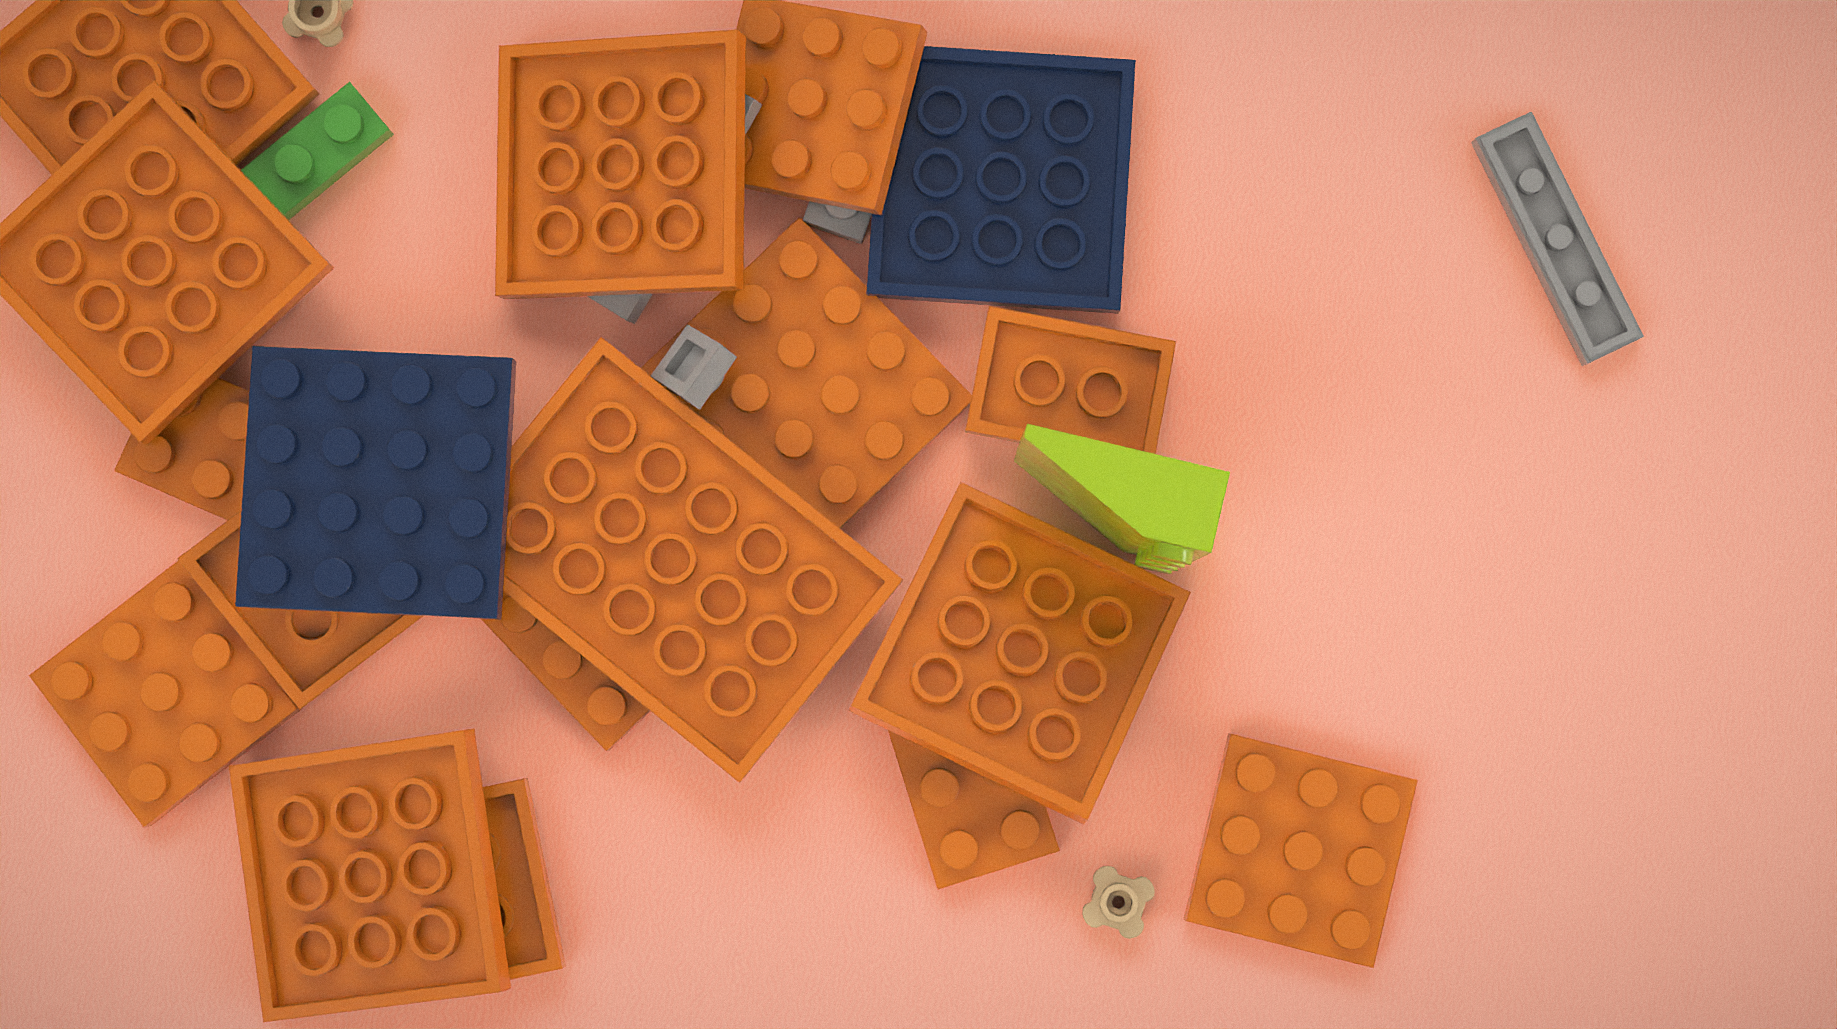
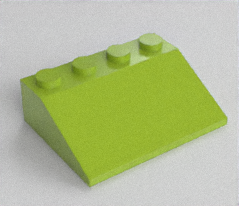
(1134, 498)

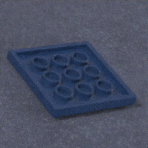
(1009, 183)
(376, 482)

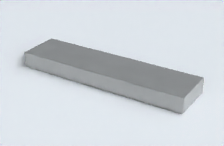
(1557, 239)

